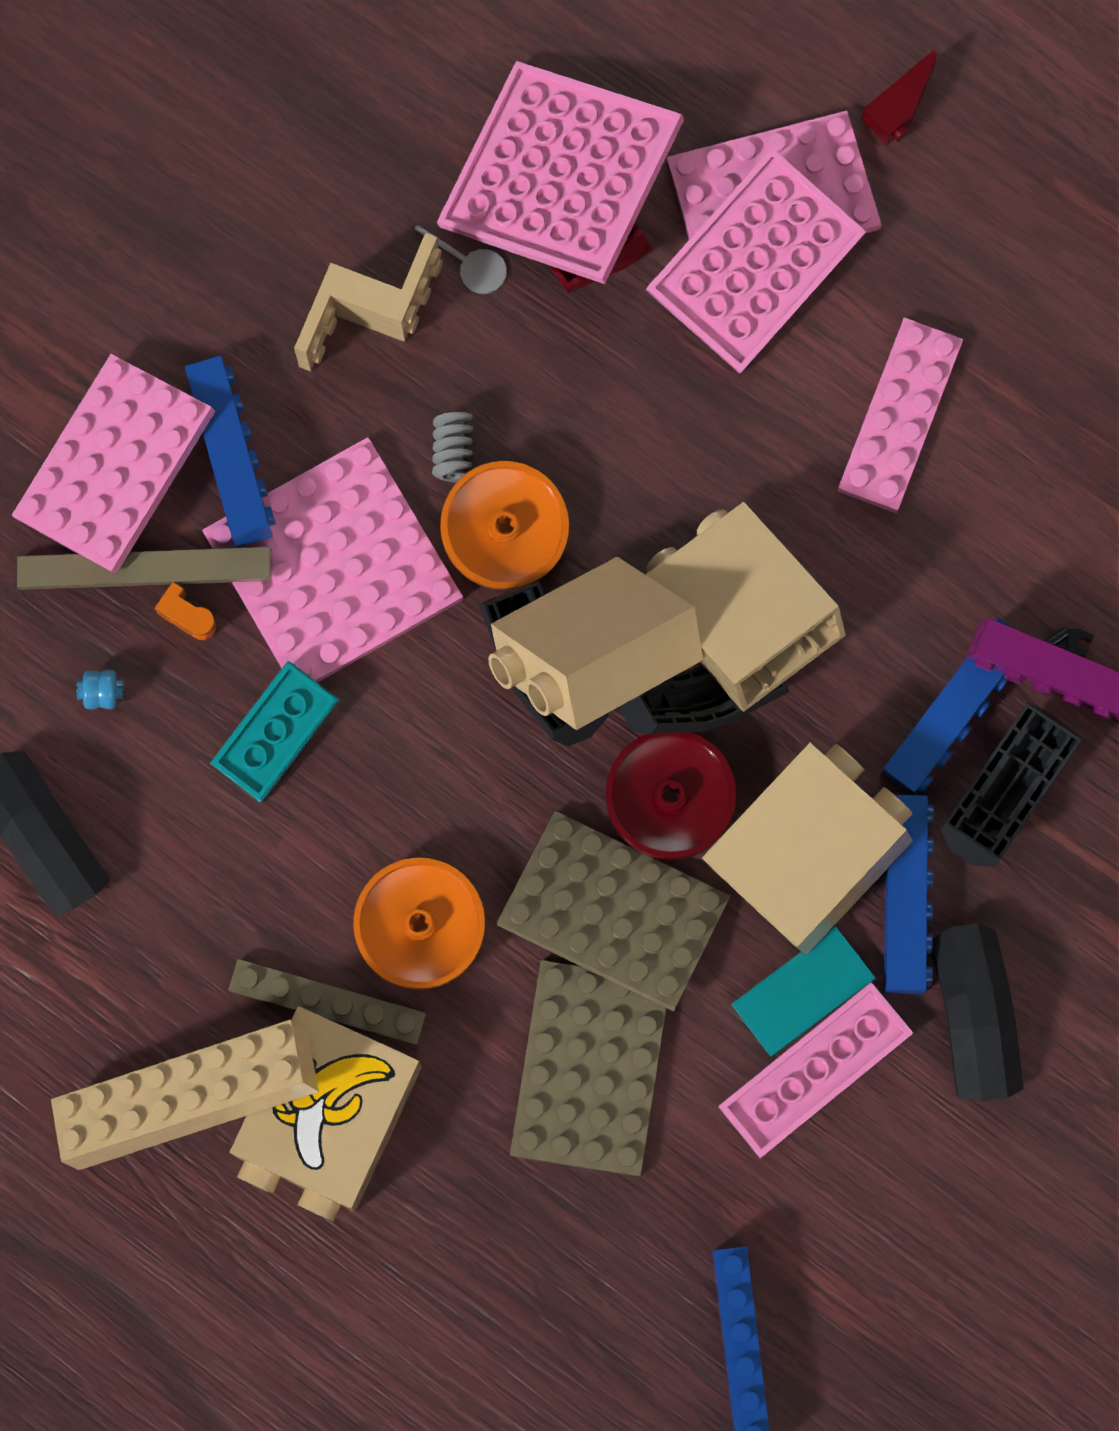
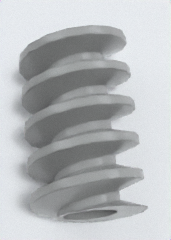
(450, 445)

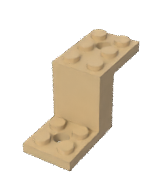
(368, 303)

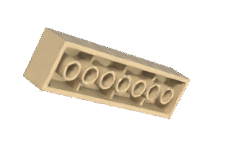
(184, 1095)

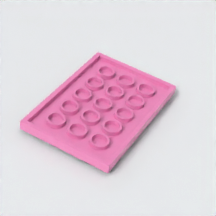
(817, 148)
(755, 260)
(113, 463)

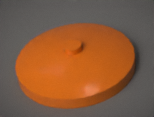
(504, 525)
(419, 923)

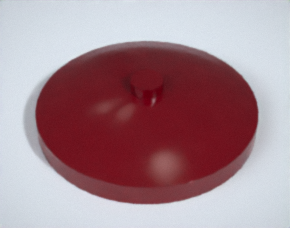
(670, 795)

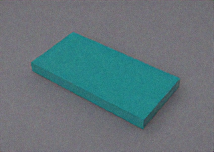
(275, 731)
(803, 992)

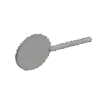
(480, 271)

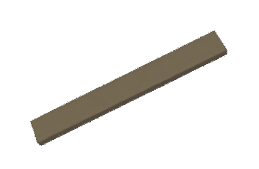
(147, 569)

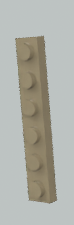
(327, 1001)

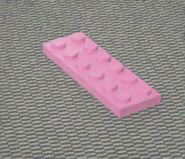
(900, 415)
(815, 1070)

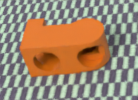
(192, 620)

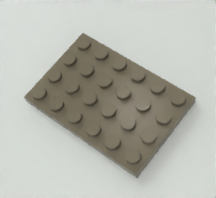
(613, 910)
(587, 1072)

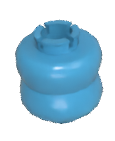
(100, 689)

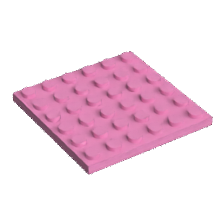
(560, 171)
(344, 565)

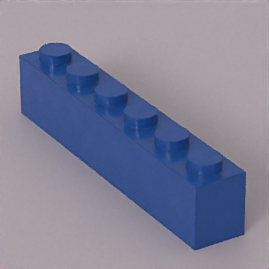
(229, 453)
(941, 726)
(907, 906)
(740, 1339)

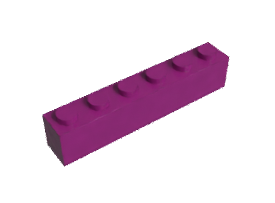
(1046, 668)

